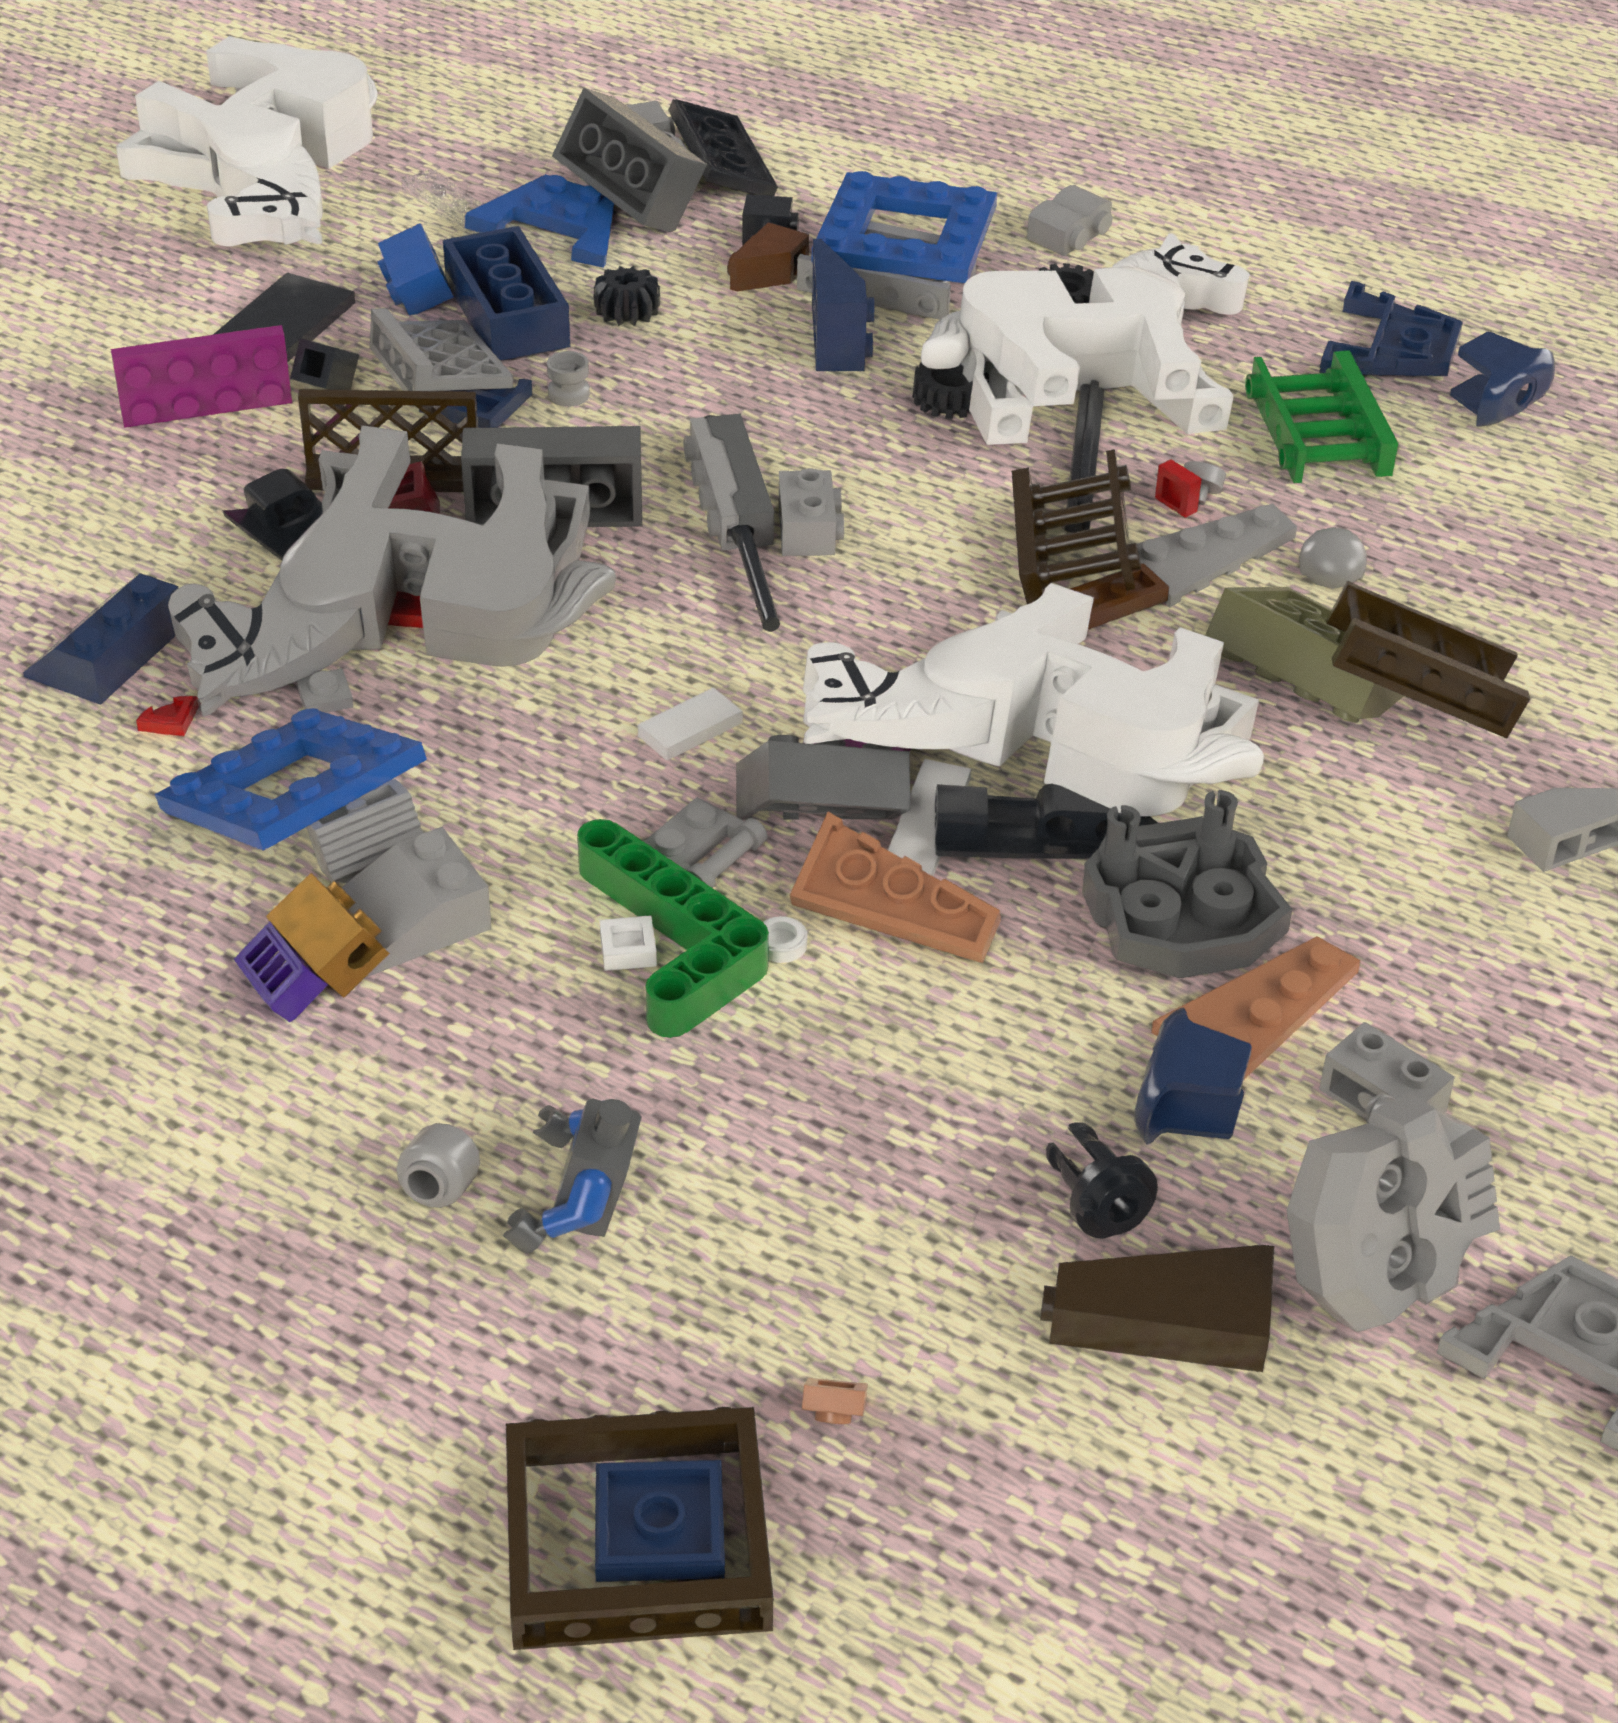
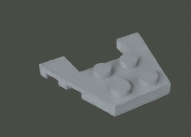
(1559, 1314)

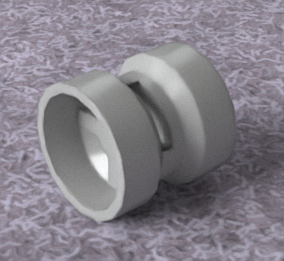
(568, 378)

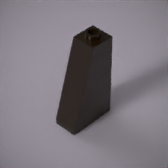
(1168, 1306)

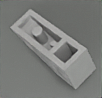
(1565, 824)

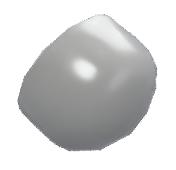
(1333, 557)

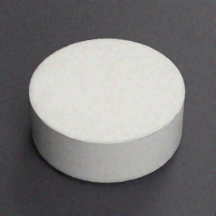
(786, 939)

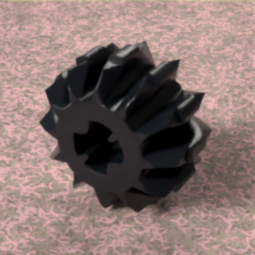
(626, 295)

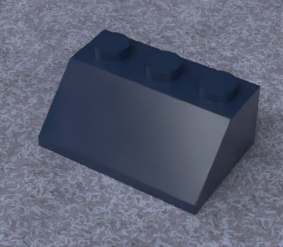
(110, 642)

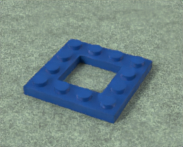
(951, 259)
(359, 763)

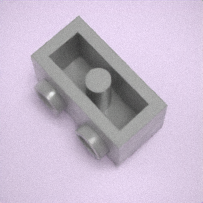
(809, 513)
(1377, 1064)

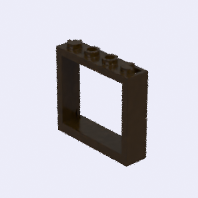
(645, 1609)

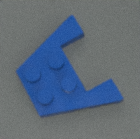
(557, 207)

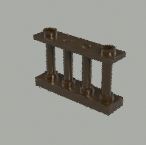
(1033, 523)
(1426, 660)

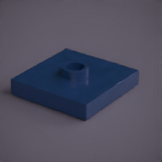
(659, 1521)

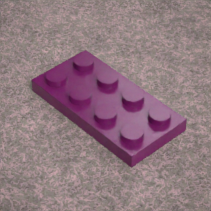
(202, 376)

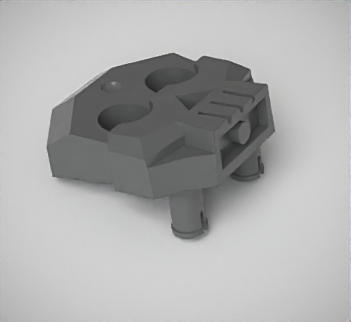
(1184, 892)

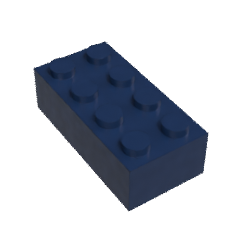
(507, 293)

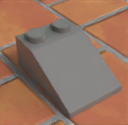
(421, 897)

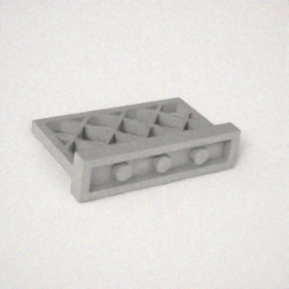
(435, 354)

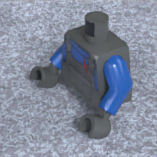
(592, 1174)

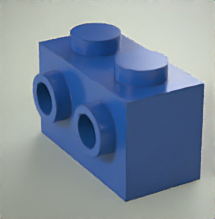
(413, 271)

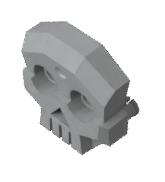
(1390, 1210)

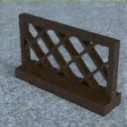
(440, 467)

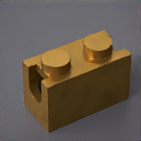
(328, 935)

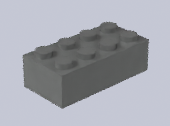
(629, 160)
(589, 455)

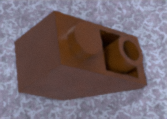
(767, 258)

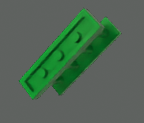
(1351, 399)

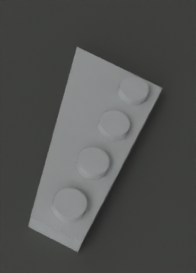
(1204, 552)

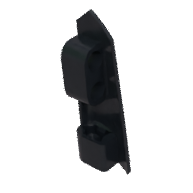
(277, 510)
(1043, 827)

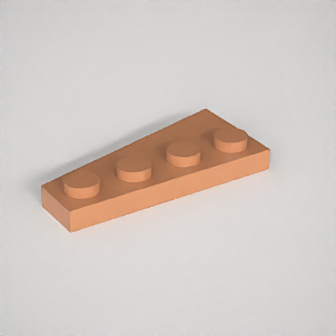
(873, 888)

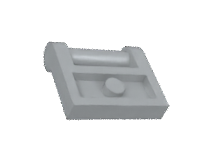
(700, 829)

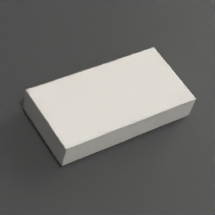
(690, 723)

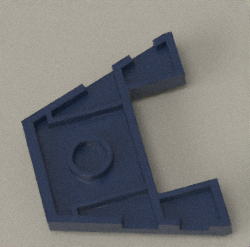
(1406, 340)

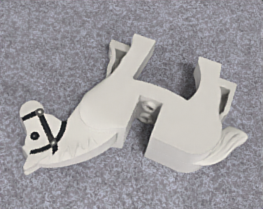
(261, 142)
(1127, 335)
(992, 688)

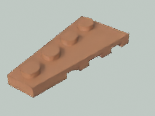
(1273, 998)

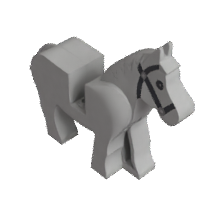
(483, 590)

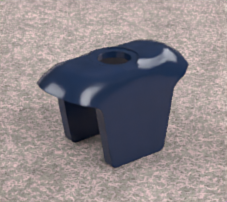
(1505, 370)
(1191, 1081)

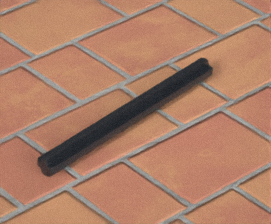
(1086, 443)

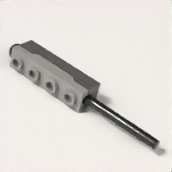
(734, 498)

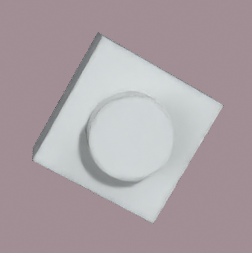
(628, 943)

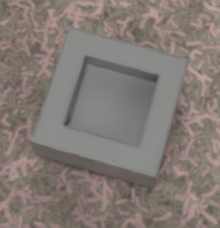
(325, 691)

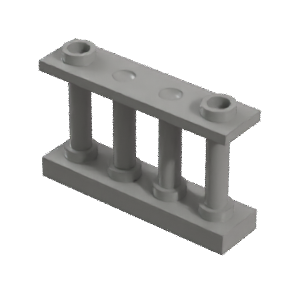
(894, 290)

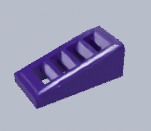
(298, 988)

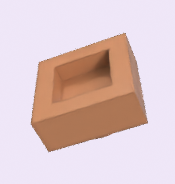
(834, 1400)

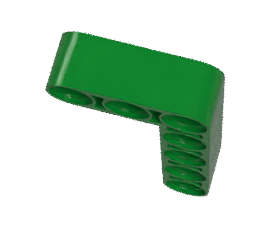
(721, 940)

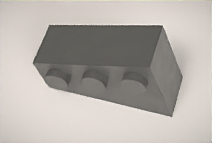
(823, 779)

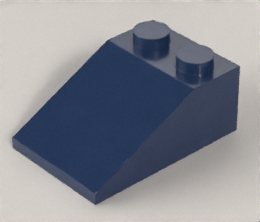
(839, 313)

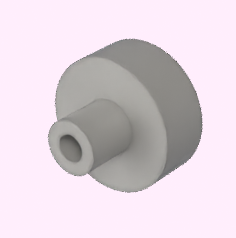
(1212, 478)

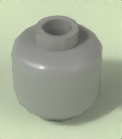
(438, 1165)

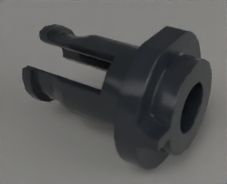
(1110, 1192)

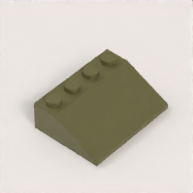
(1292, 642)

